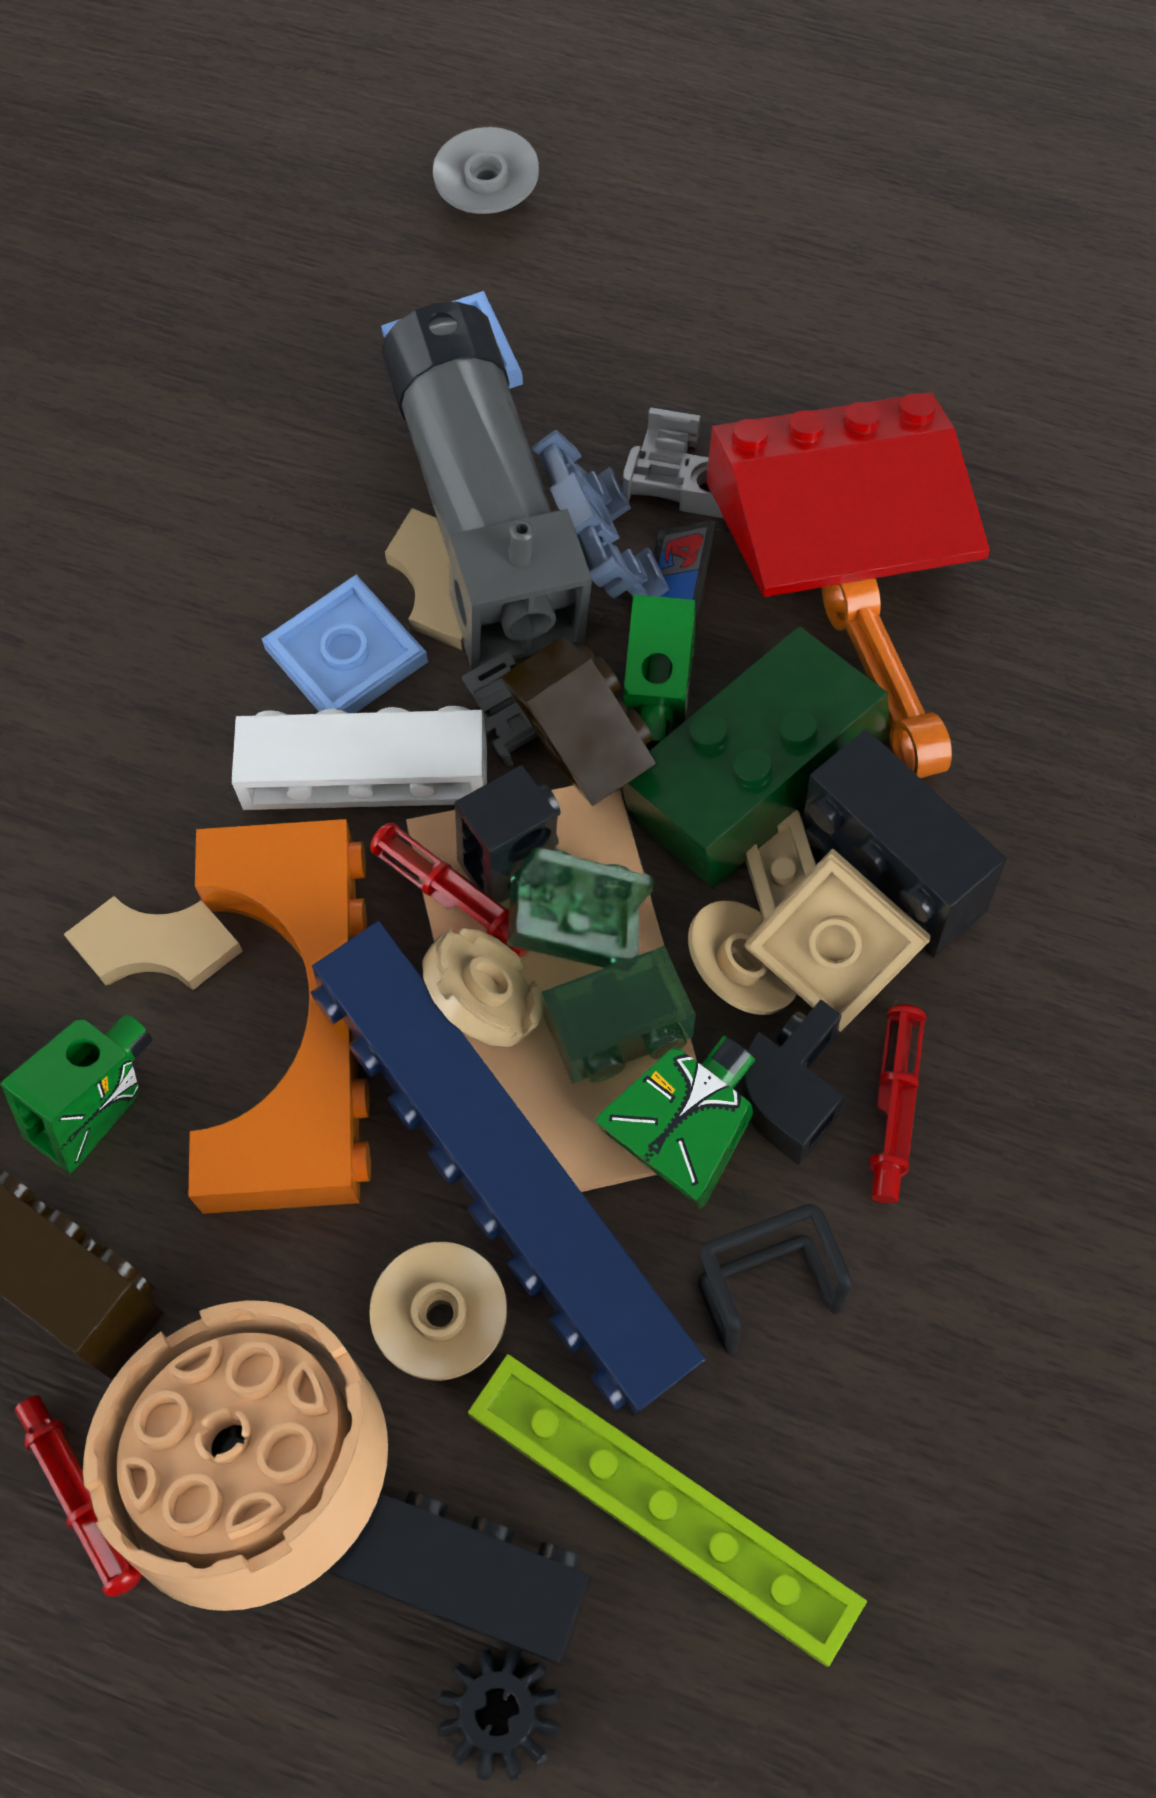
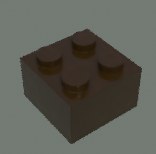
(579, 719)

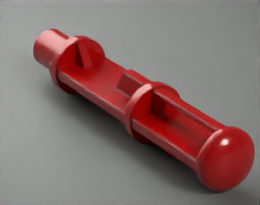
(442, 881)
(898, 1101)
(65, 1475)

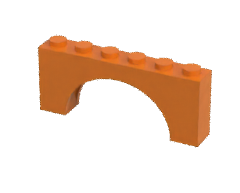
(305, 1134)

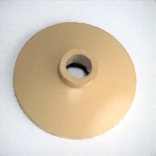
(727, 967)
(433, 1277)

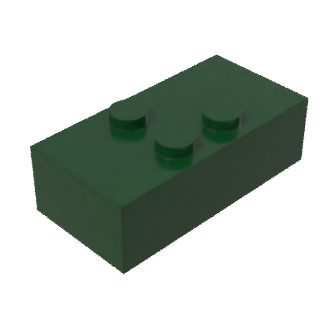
(750, 754)

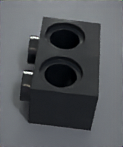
(501, 827)

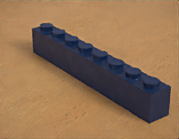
(506, 1170)

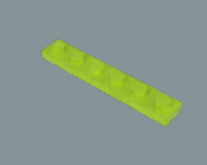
(668, 1510)

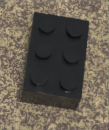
(902, 838)

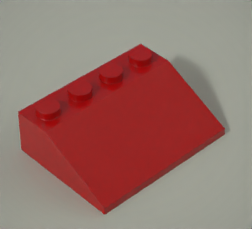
(845, 493)

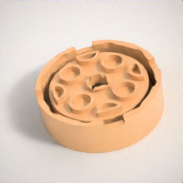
(268, 1509)

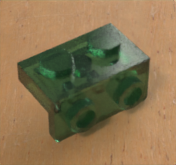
(576, 908)

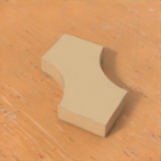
(423, 558)
(178, 944)

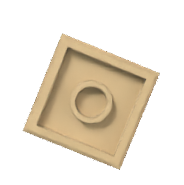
(837, 938)

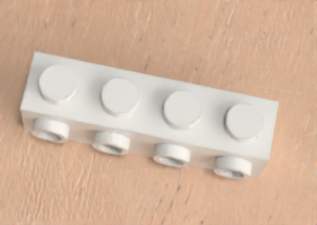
(358, 758)

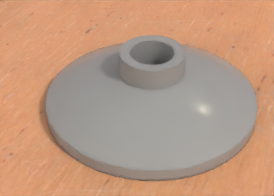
(485, 170)

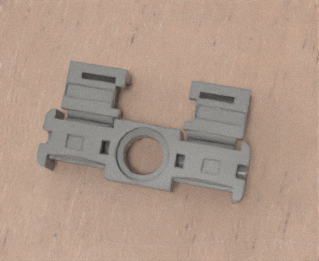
(663, 467)

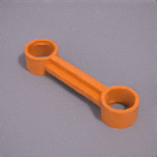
(915, 737)

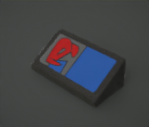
(686, 562)

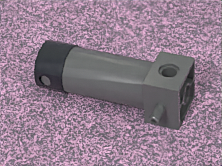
(512, 560)

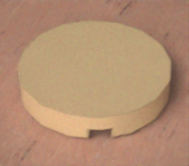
(481, 987)

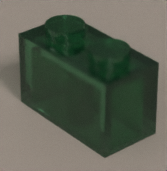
(618, 1016)

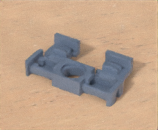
(593, 505)

